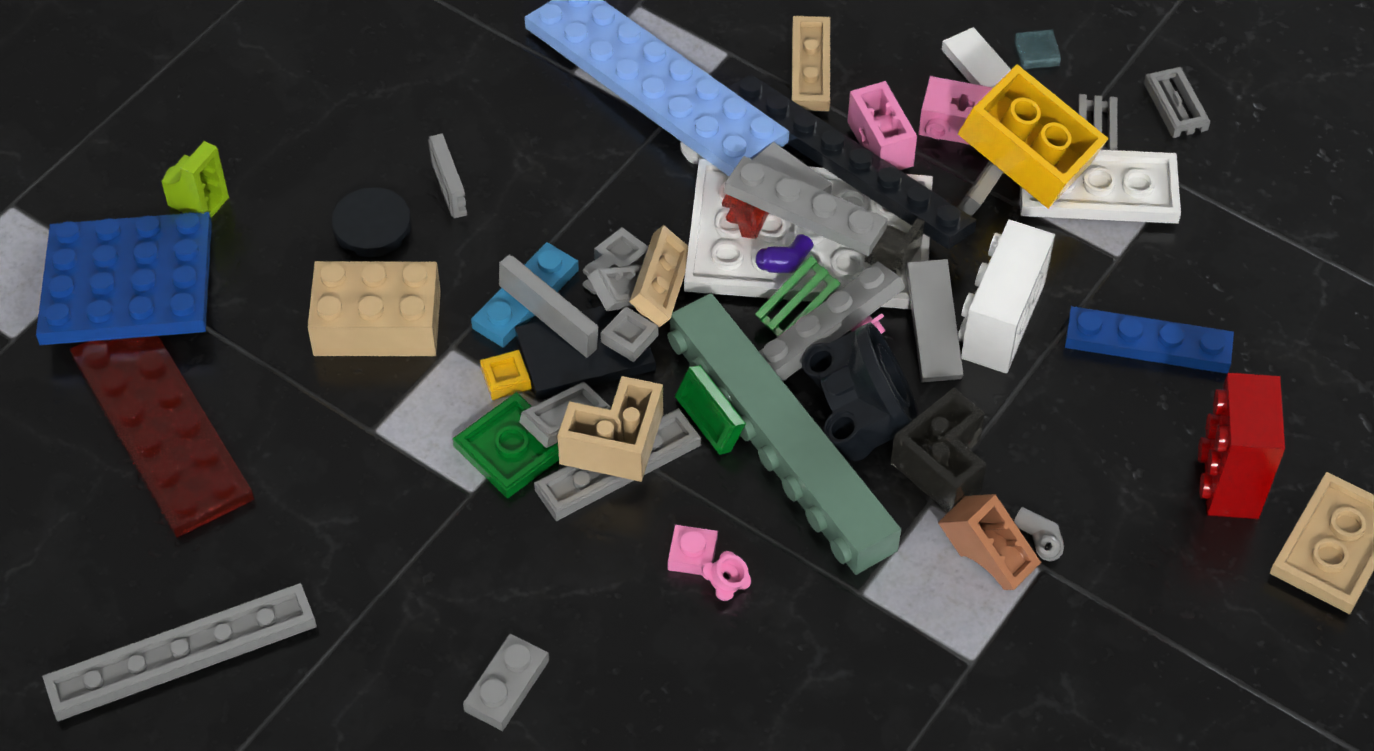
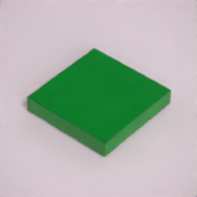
(505, 448)

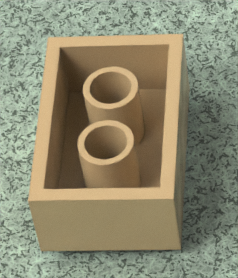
(374, 308)

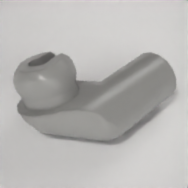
(1044, 532)

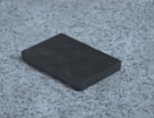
(557, 365)

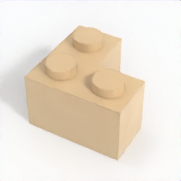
(613, 439)

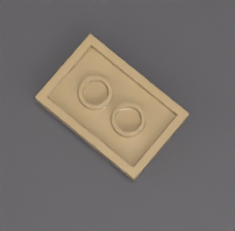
(1331, 545)

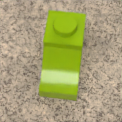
(196, 182)

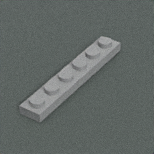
(178, 652)

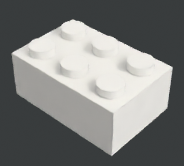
(1005, 295)

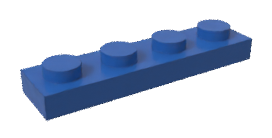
(1149, 339)

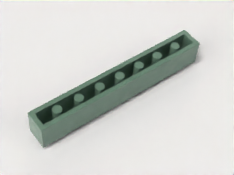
(786, 436)

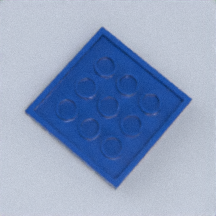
(125, 278)

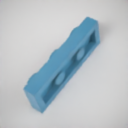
(504, 313)

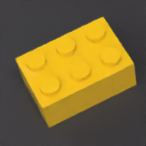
(1032, 136)

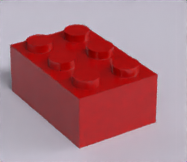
(1242, 445)

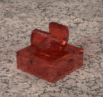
(748, 217)

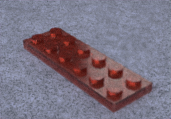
(163, 430)

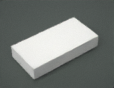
(975, 58)

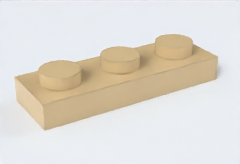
(811, 62)
(660, 276)

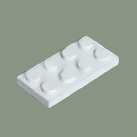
(1118, 188)

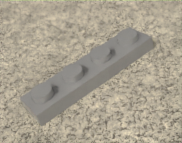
(806, 205)
(832, 318)

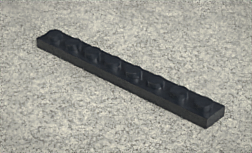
(859, 166)

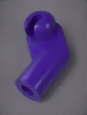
(784, 259)

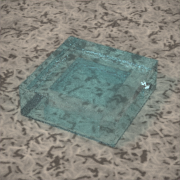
(1037, 49)

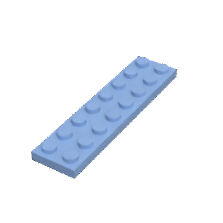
(656, 81)

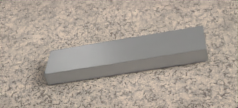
(576, 488)

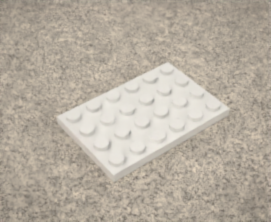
(726, 263)

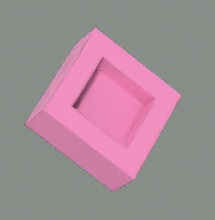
(691, 549)

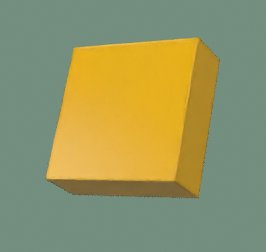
(505, 374)

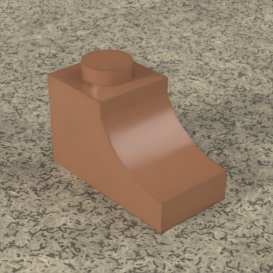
(987, 534)

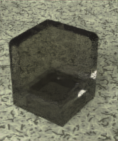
(897, 247)

